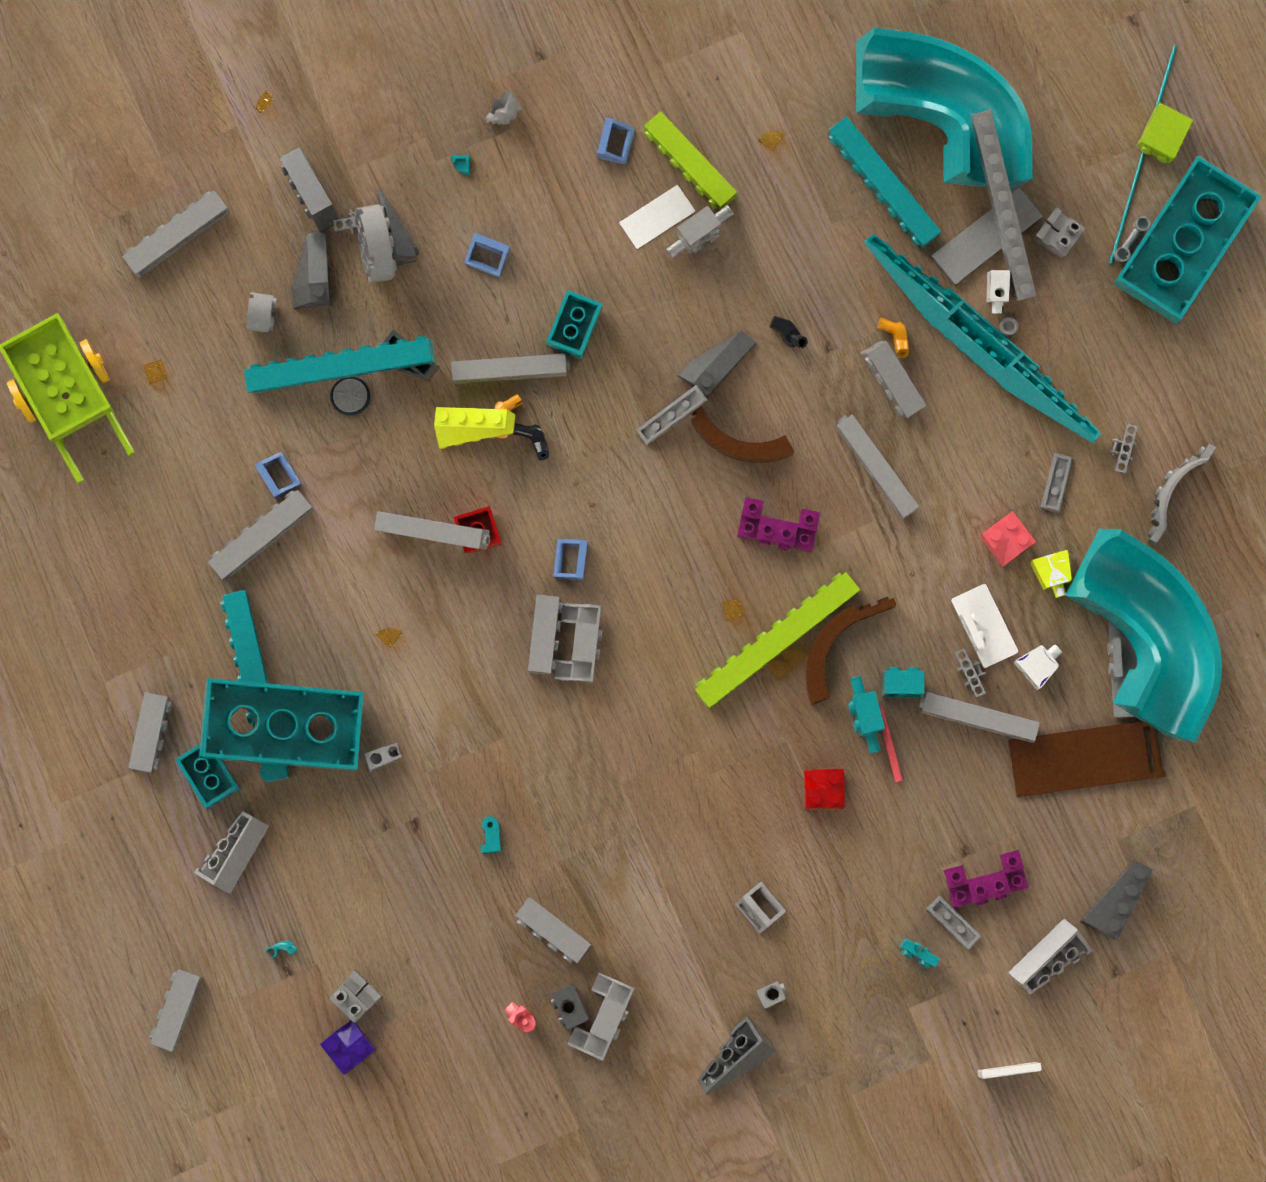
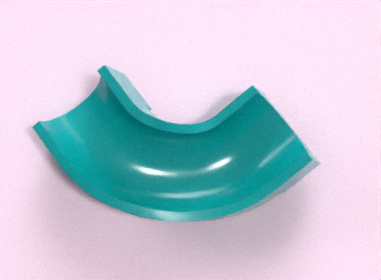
(943, 86)
(1166, 625)

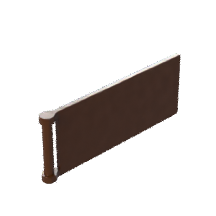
(1084, 759)

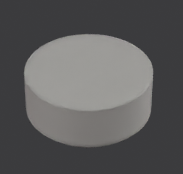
(1008, 326)

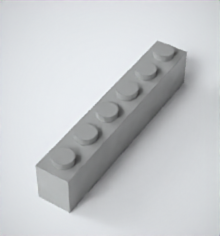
(175, 234)
(261, 535)

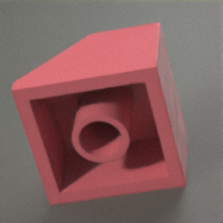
(1007, 539)

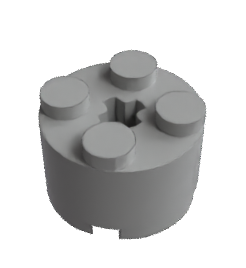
(260, 312)

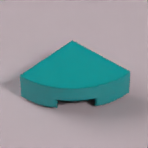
(461, 163)

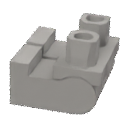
(1059, 233)
(346, 998)

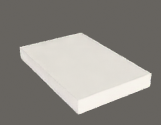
(1009, 1070)

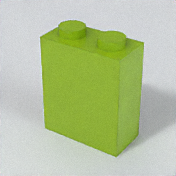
(1164, 133)

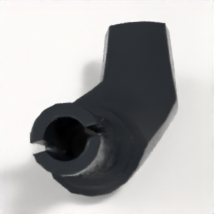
(788, 332)
(536, 436)

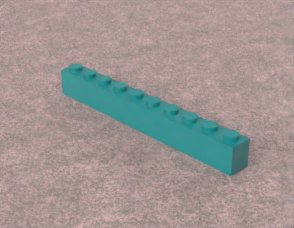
(340, 365)
(248, 659)

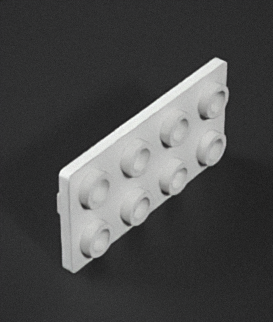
(984, 625)

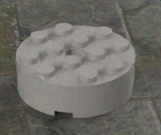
(375, 243)

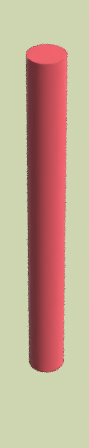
(890, 748)

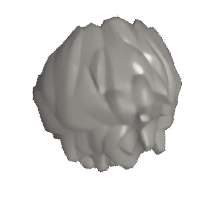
(504, 109)

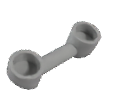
(1140, 225)

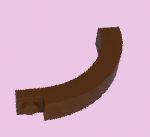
(737, 449)

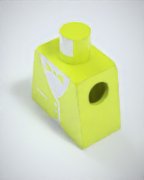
(1053, 572)

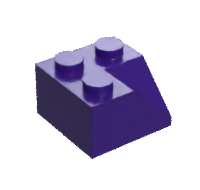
(348, 1047)

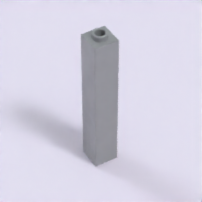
(509, 368)
(876, 466)
(432, 530)
(979, 717)

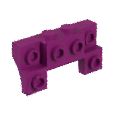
(777, 531)
(988, 886)

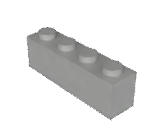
(544, 634)
(149, 733)
(553, 930)
(176, 1010)

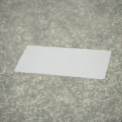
(657, 216)

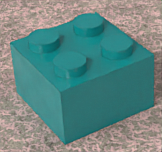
(903, 683)

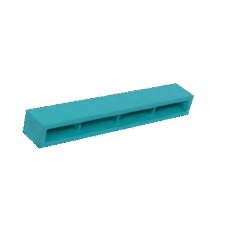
(884, 183)

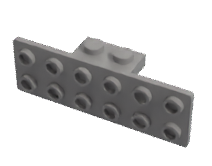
(1121, 660)

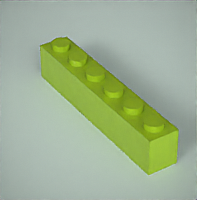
(689, 161)

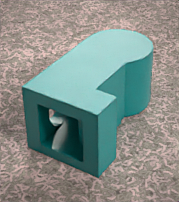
(492, 836)

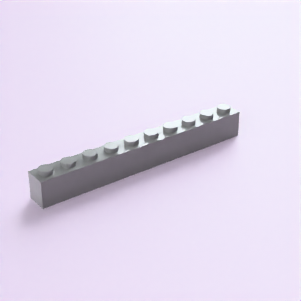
(1002, 204)

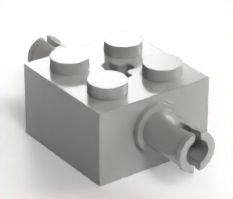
(699, 230)

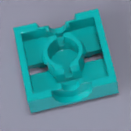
(924, 956)

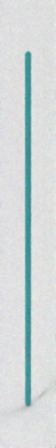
(1141, 160)

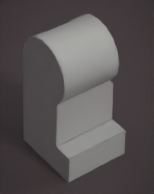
(382, 756)

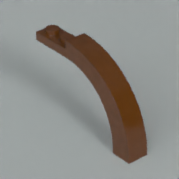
(816, 660)

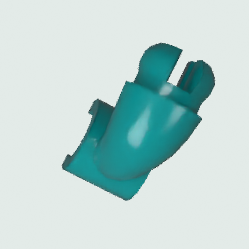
(283, 945)

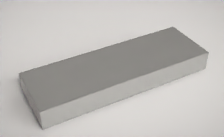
(1056, 482)
(953, 922)

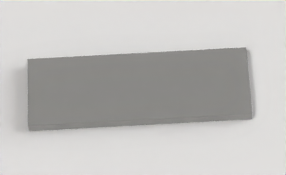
(981, 241)

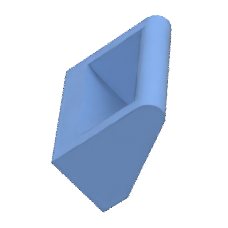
(605, 138)
(491, 245)
(278, 493)
(583, 544)

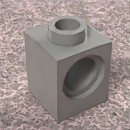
(762, 994)

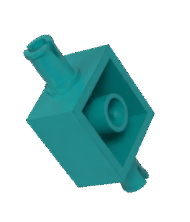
(866, 714)

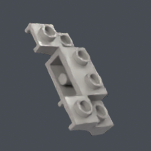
(585, 643)
(607, 1020)

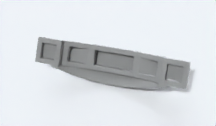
(1164, 493)

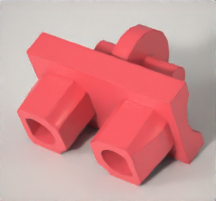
(521, 1017)

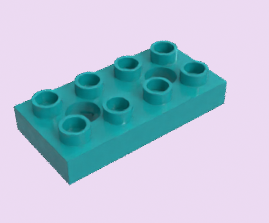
(1187, 240)
(281, 724)

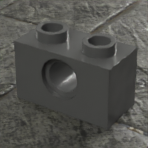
(579, 1014)

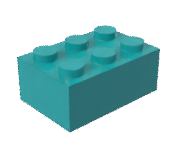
(574, 325)
(207, 777)

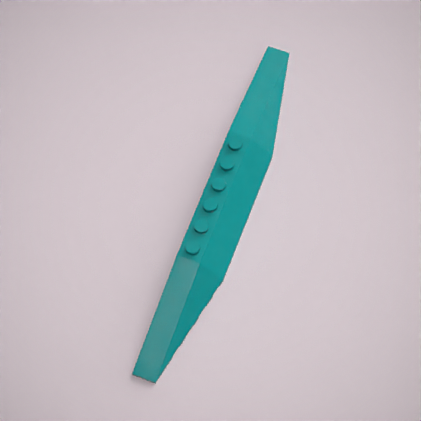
(981, 340)

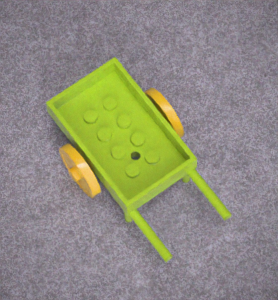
(47, 369)

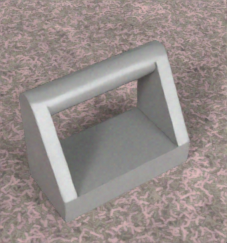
(753, 911)

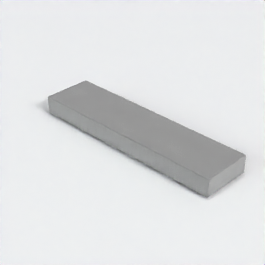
(672, 415)

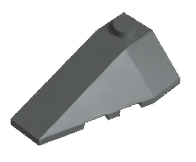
(403, 250)
(312, 276)
(717, 363)
(742, 1053)

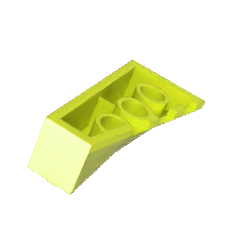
(465, 425)

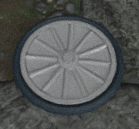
(350, 396)

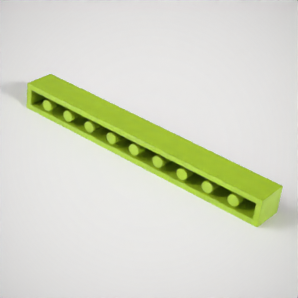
(777, 640)

